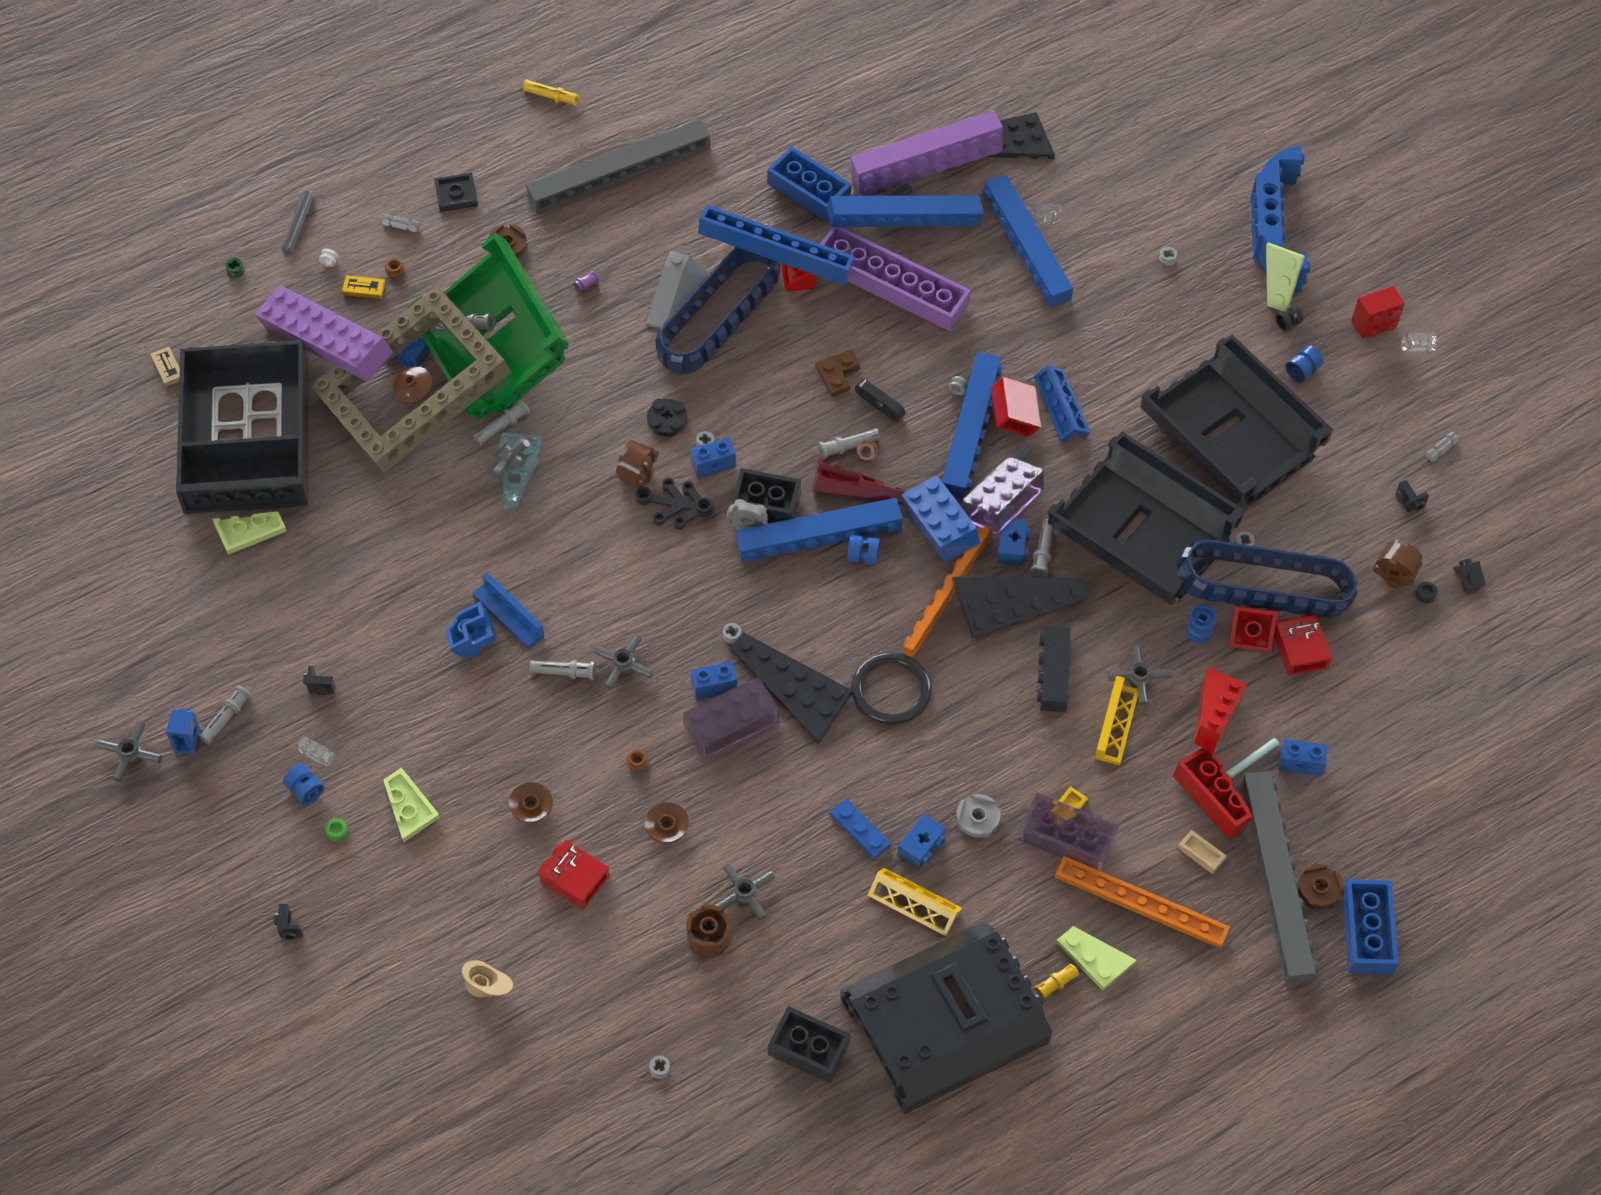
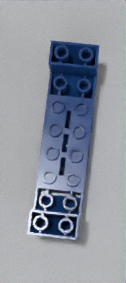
(1267, 206)

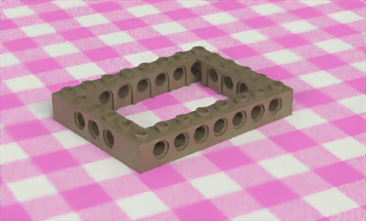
(436, 410)

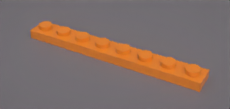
(943, 596)
(1142, 902)

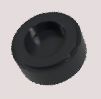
(1426, 592)

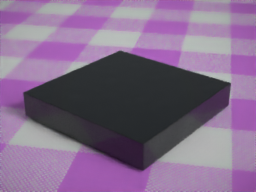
(456, 192)

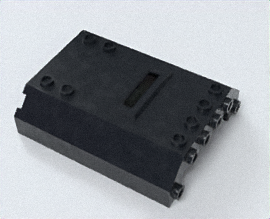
(1259, 451)
(1177, 512)
(923, 1032)

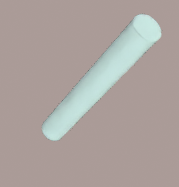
(1252, 758)

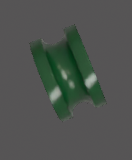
(238, 271)

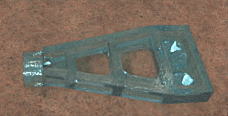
(513, 491)

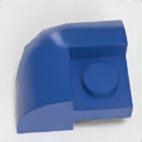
(470, 631)

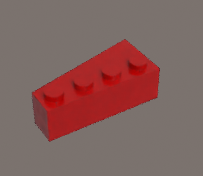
(1217, 705)
(1213, 791)

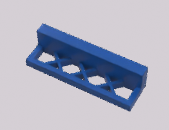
(1061, 403)
(509, 612)

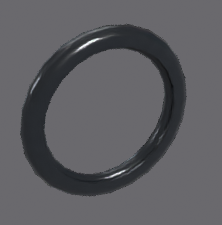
(856, 687)

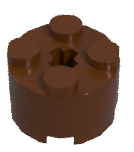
(637, 463)
(1398, 564)
(708, 942)

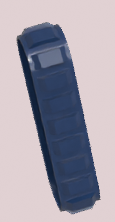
(691, 361)
(1271, 558)

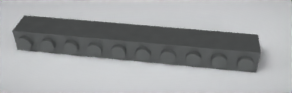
(618, 165)
(1278, 878)

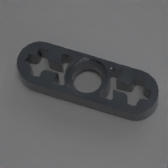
(880, 400)

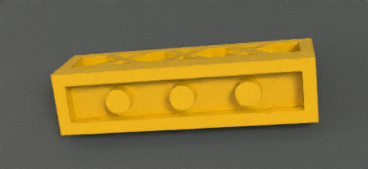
(1110, 717)
(920, 895)

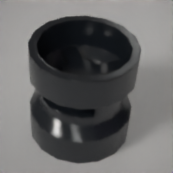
(1290, 317)

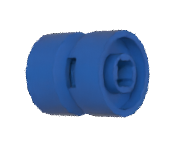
(1304, 363)
(856, 546)
(1201, 624)
(303, 784)

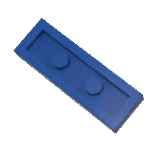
(860, 829)

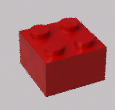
(1378, 312)

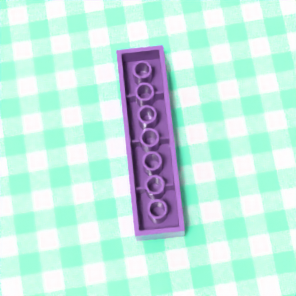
(927, 153)
(901, 280)
(324, 333)

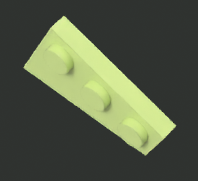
(1282, 275)
(246, 531)
(409, 805)
(1095, 957)

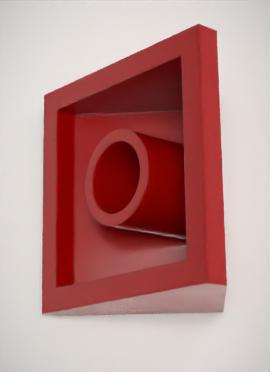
(797, 279)
(1252, 628)

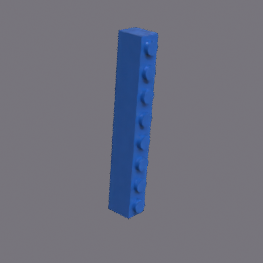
(904, 211)
(1028, 240)
(775, 244)
(970, 425)
(818, 530)

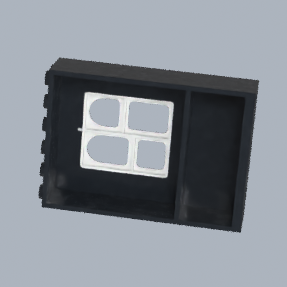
(249, 470)

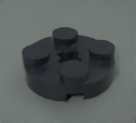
(667, 407)

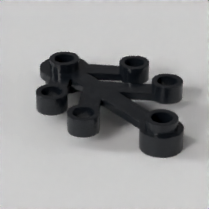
(677, 503)

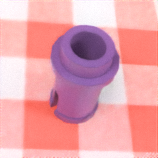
(583, 283)

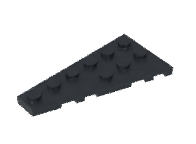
(1024, 137)
(1003, 601)
(798, 688)

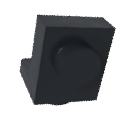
(1409, 499)
(1470, 574)
(318, 684)
(283, 922)

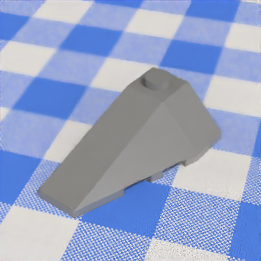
(678, 280)

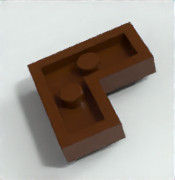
(833, 371)

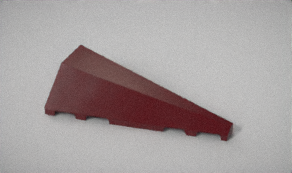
(845, 482)

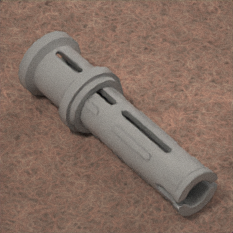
(479, 322)
(508, 418)
(839, 445)
(1042, 554)
(572, 669)
(231, 707)

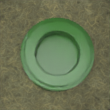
(336, 829)

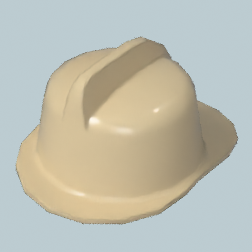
(484, 980)

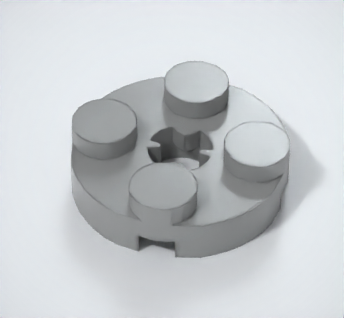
(746, 514)
(972, 826)

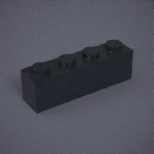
(1055, 669)

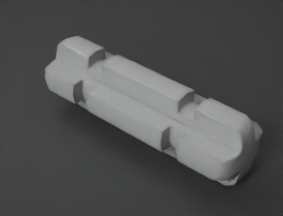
(400, 223)
(1443, 446)

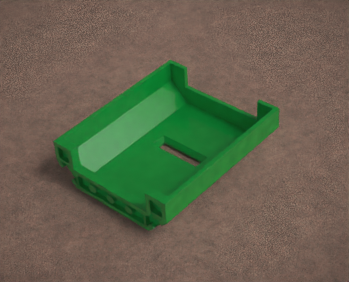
(527, 343)

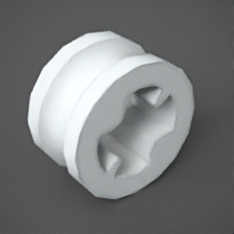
(328, 257)

